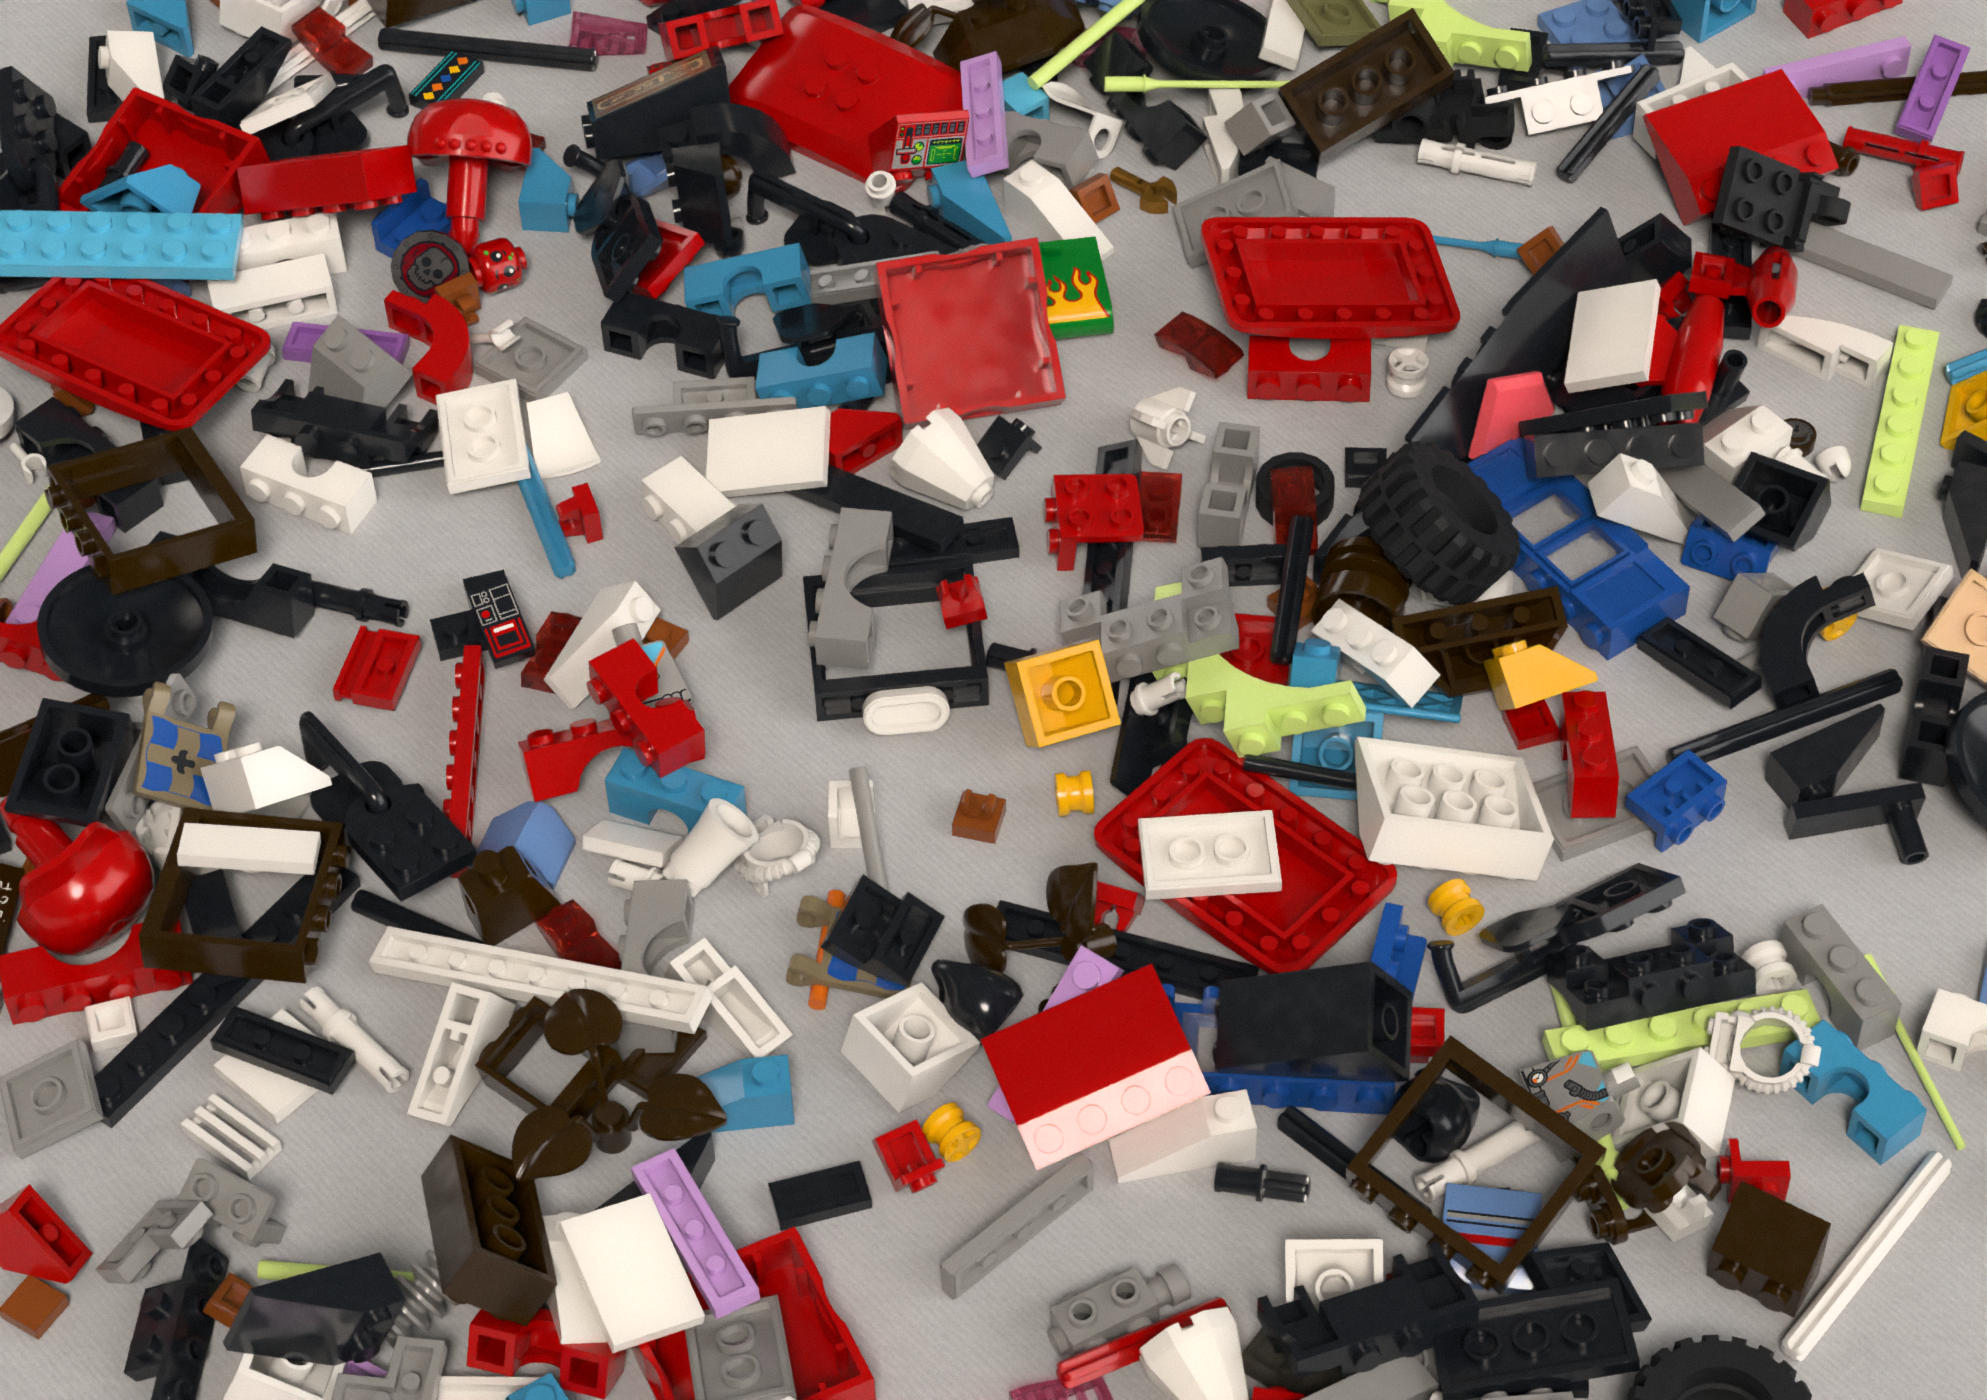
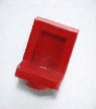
(908, 1158)
(1767, 1176)

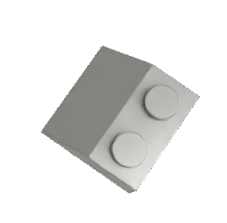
(355, 366)

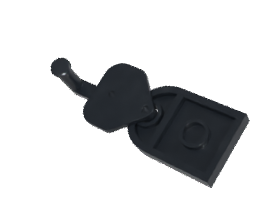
(331, 122)
(28, 153)
(622, 221)
(832, 232)
(800, 326)
(386, 823)
(1585, 915)

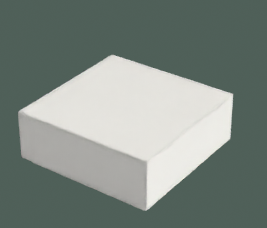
(111, 1023)

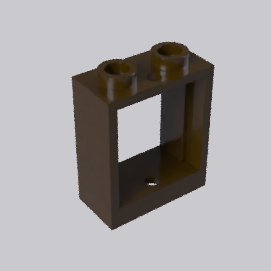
(524, 1030)

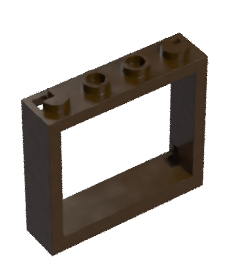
(135, 464)
(241, 957)
(1516, 1102)

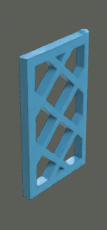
(1432, 704)

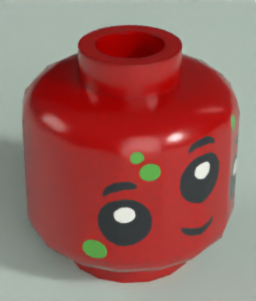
(497, 265)

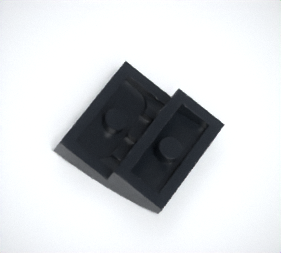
(882, 932)

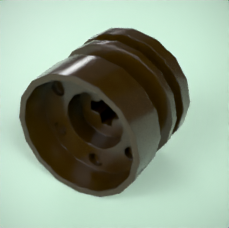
(1364, 580)

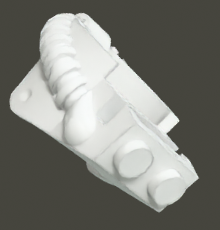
(777, 841)
(1731, 1030)

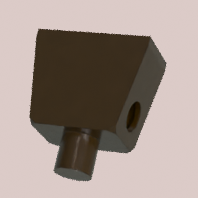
(504, 894)

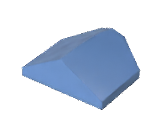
(647, 174)
(536, 833)

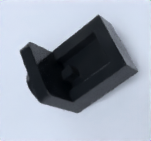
(1006, 444)

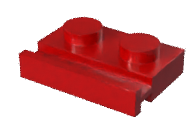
(377, 668)

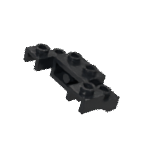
(342, 427)
(1652, 982)
(1371, 1322)

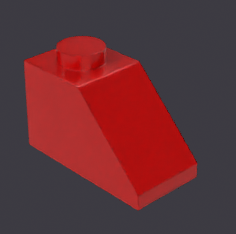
(862, 437)
(38, 1240)

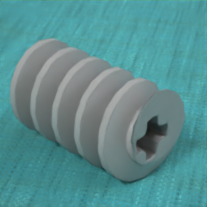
(421, 1297)

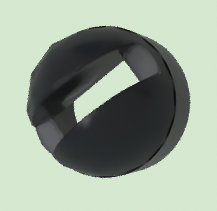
(737, 249)

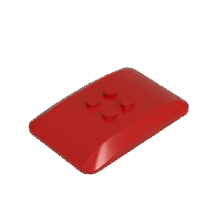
(838, 83)
(1329, 277)
(132, 347)
(1322, 865)

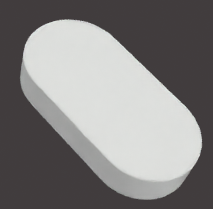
(905, 710)

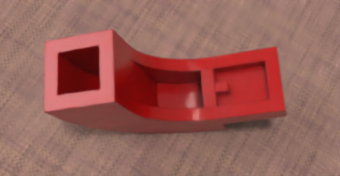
(440, 325)

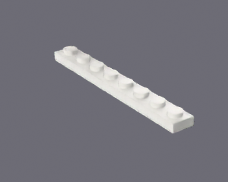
(524, 975)

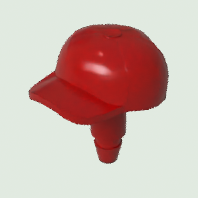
(470, 138)
(81, 888)

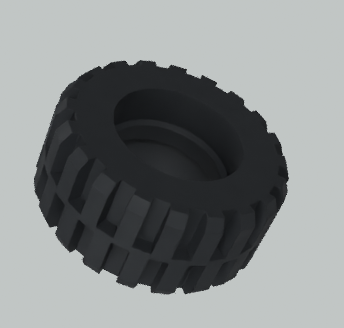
(1439, 523)
(1717, 1372)

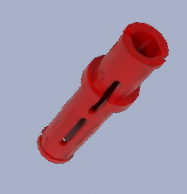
(1861, 142)

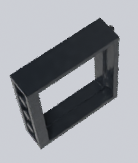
(900, 586)

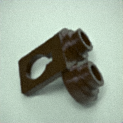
(1606, 1213)

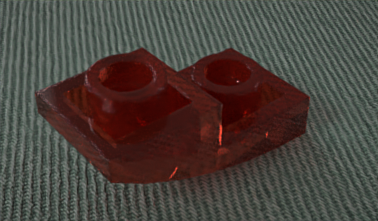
(328, 44)
(1201, 344)
(1292, 494)
(1160, 505)
(549, 644)
(575, 936)

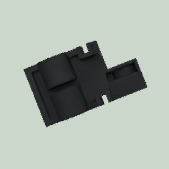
(1455, 112)
(1774, 201)

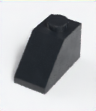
(1656, 250)

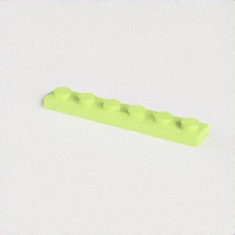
(1900, 421)
(1674, 1032)

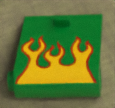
(1076, 288)

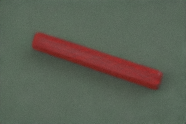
(1122, 1350)

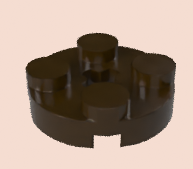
(1657, 1167)

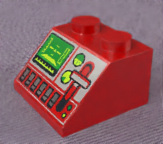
(917, 142)

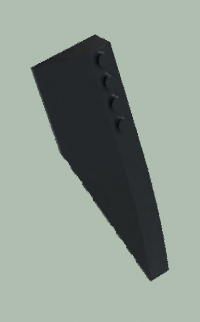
(1528, 340)

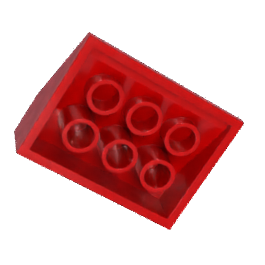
(1757, 114)
(1094, 1066)

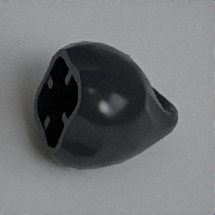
(976, 995)
(1439, 1121)

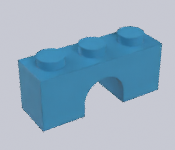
(721, 284)
(851, 374)
(639, 792)
(1886, 1112)

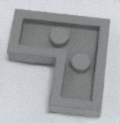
(162, 1227)
(412, 1374)

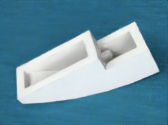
(1220, 146)
(1828, 349)
(735, 1005)

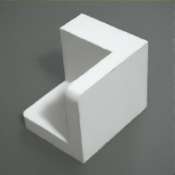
(842, 815)

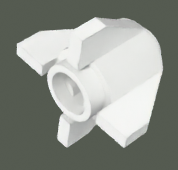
(1163, 424)

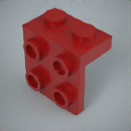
(1089, 511)

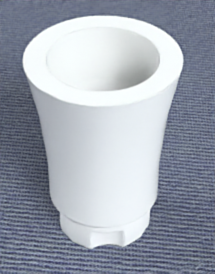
(711, 845)

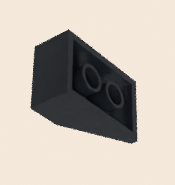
(70, 763)
(320, 1314)

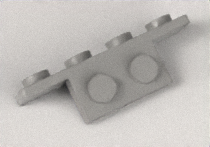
(704, 400)
(122, 805)

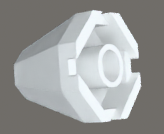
(944, 462)
(1198, 1359)

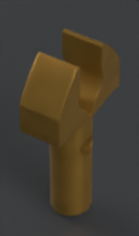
(1151, 193)

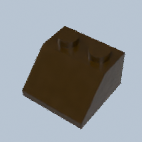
(1768, 1250)

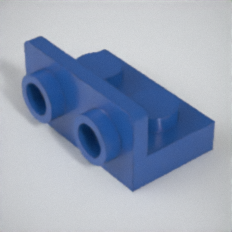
(415, 213)
(1716, 554)
(1678, 799)
(1397, 950)

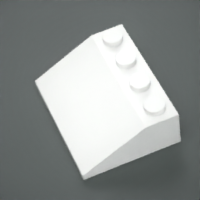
(1449, 810)

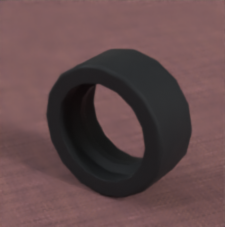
(1323, 482)

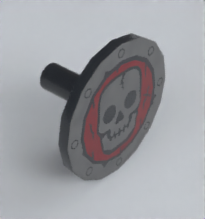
(426, 262)

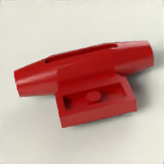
(1767, 293)
(1688, 357)

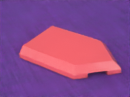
(1504, 405)

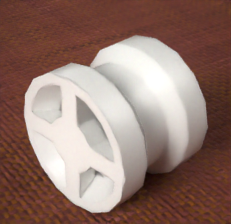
(1407, 372)
(1771, 969)

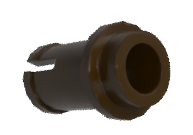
(1846, 159)

